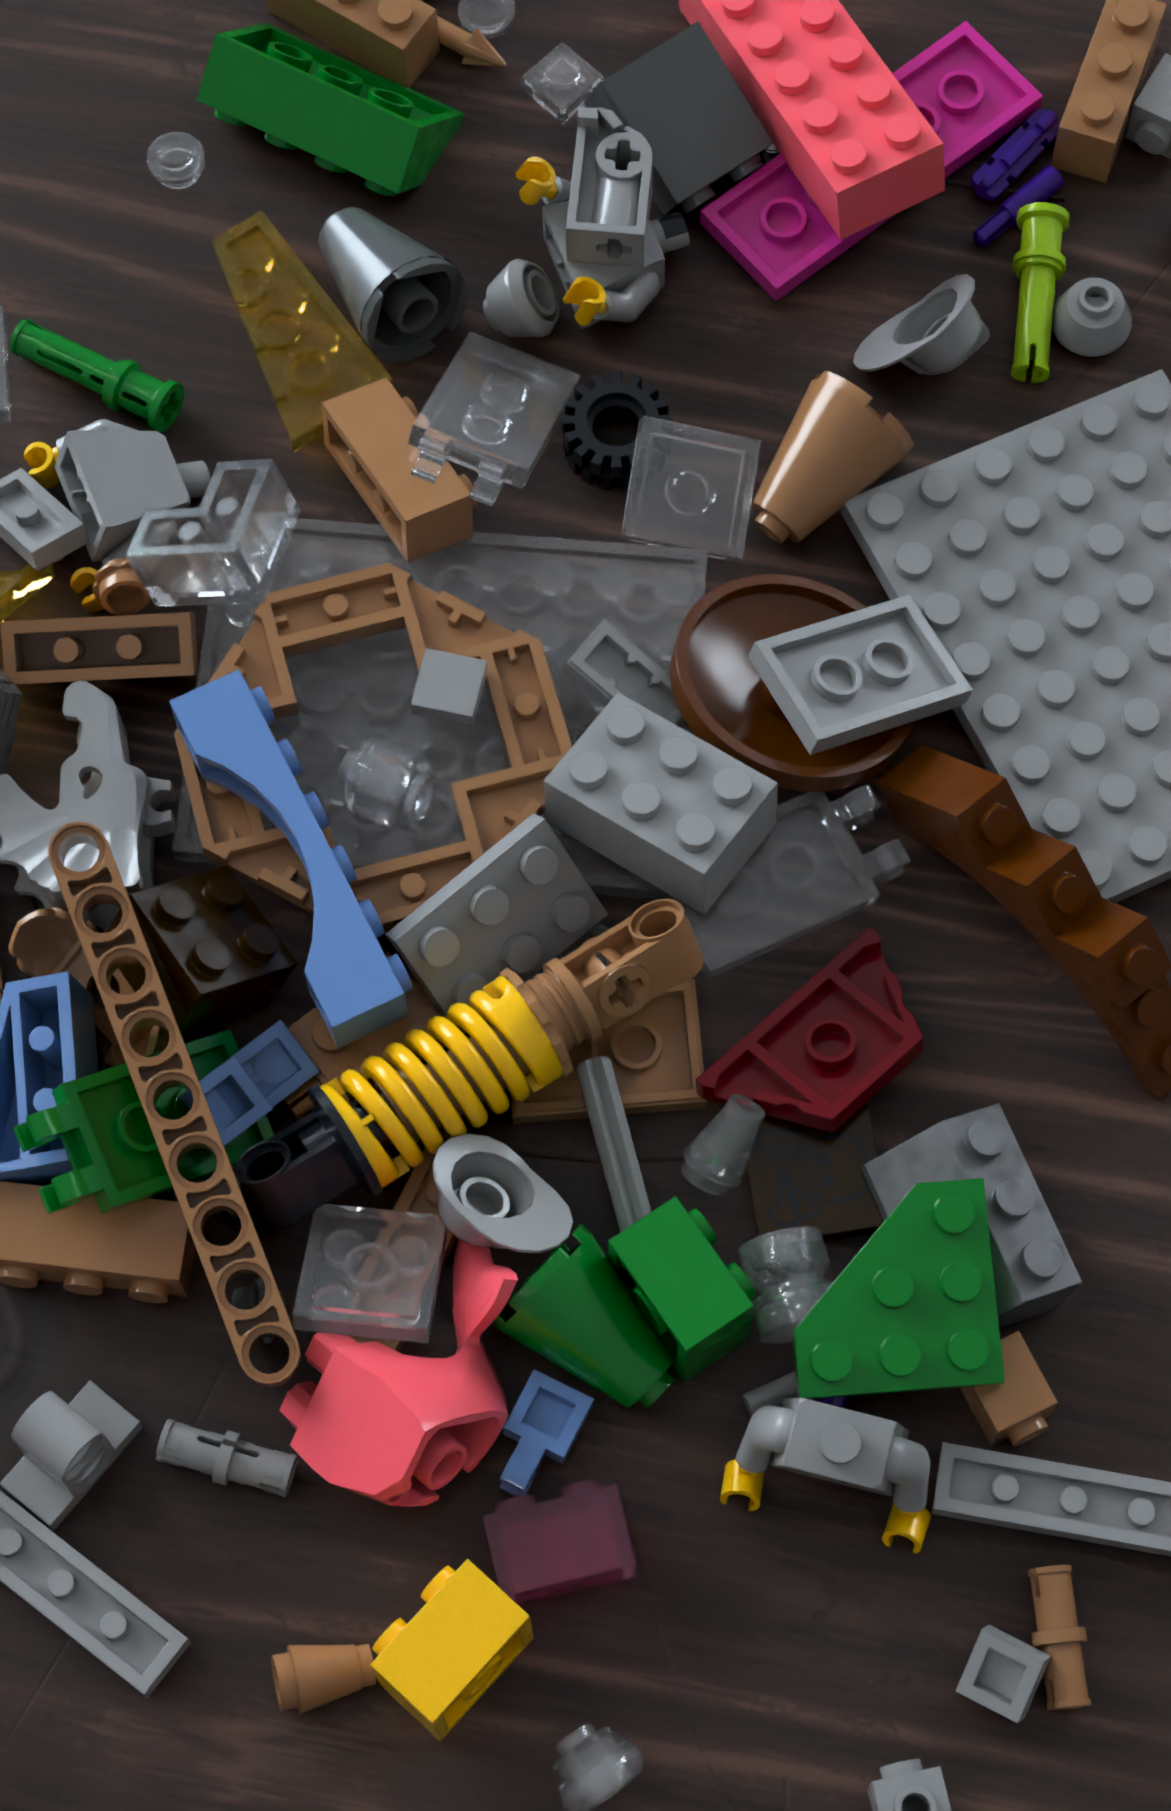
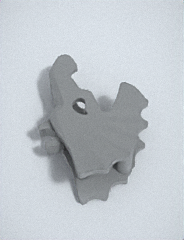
(113, 800)

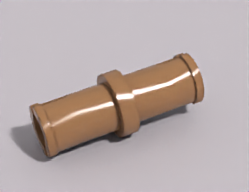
(1059, 1637)

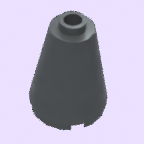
(391, 284)

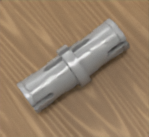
(226, 1457)

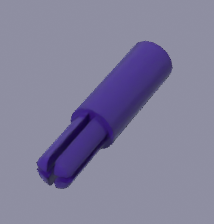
(1035, 190)

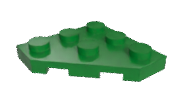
(909, 1305)

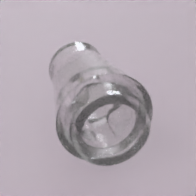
(722, 1149)

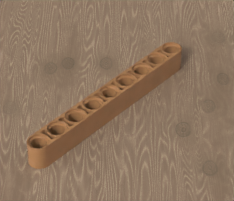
(156, 1074)

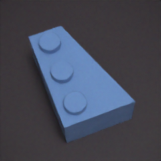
(43, 1043)

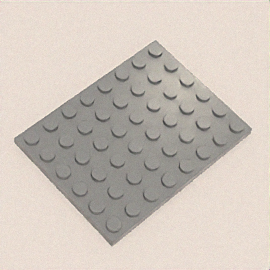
(1055, 602)

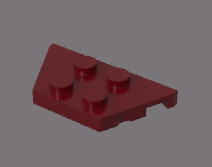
(824, 1044)

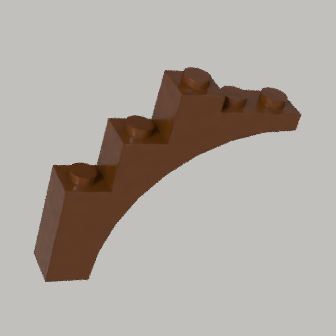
(1048, 889)

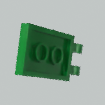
(112, 1140)

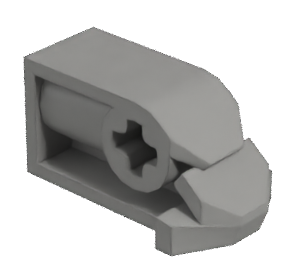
(609, 192)

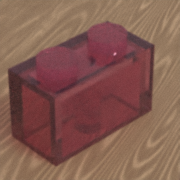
(560, 1542)

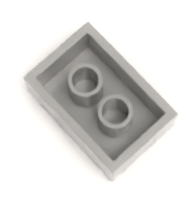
(661, 802)

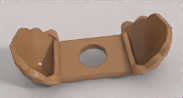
(48, 945)

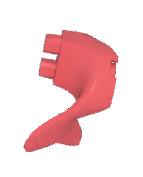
(404, 1421)

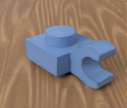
(543, 1425)

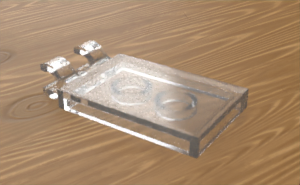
(491, 415)
(796, 880)

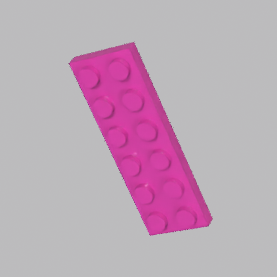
(961, 91)

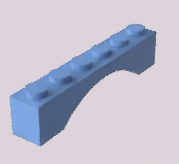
(235, 749)

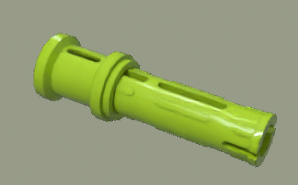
(1038, 268)

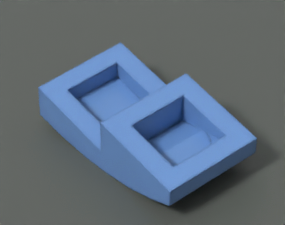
(254, 1080)

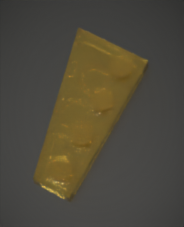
(293, 327)

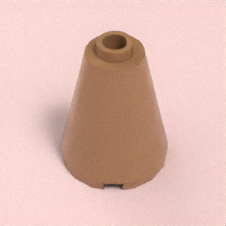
(826, 458)

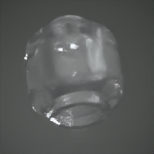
(387, 782)

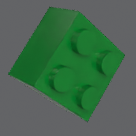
(684, 1286)

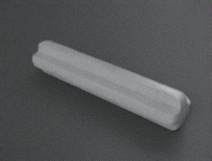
(613, 1140)

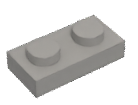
(37, 522)

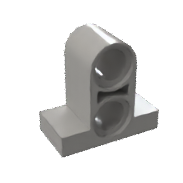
(66, 1450)

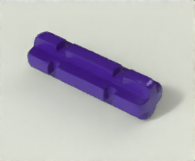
(1015, 154)

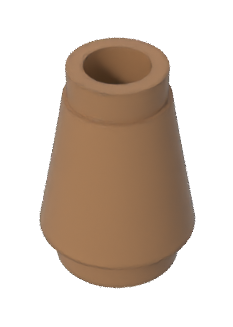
(320, 1674)

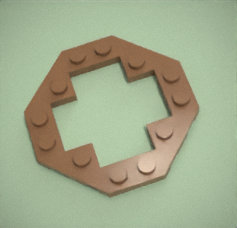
(487, 805)

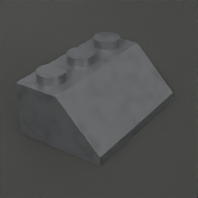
(1027, 1250)

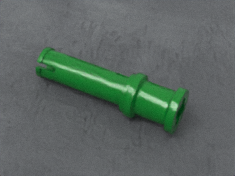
(119, 383)

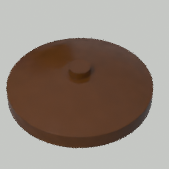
(732, 706)

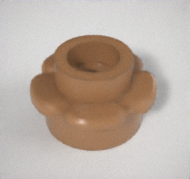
(120, 588)

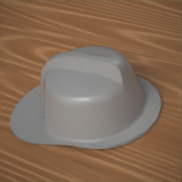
(930, 334)
(496, 1198)

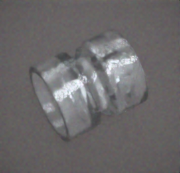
(788, 1275)

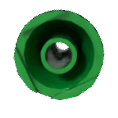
(589, 1324)

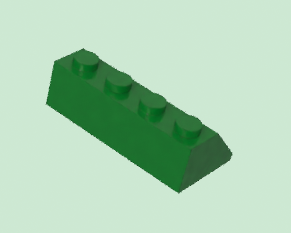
(326, 107)

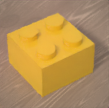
(451, 1647)

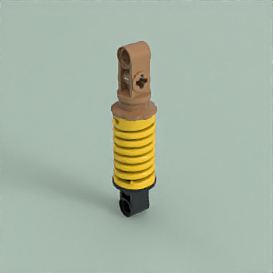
(463, 1062)

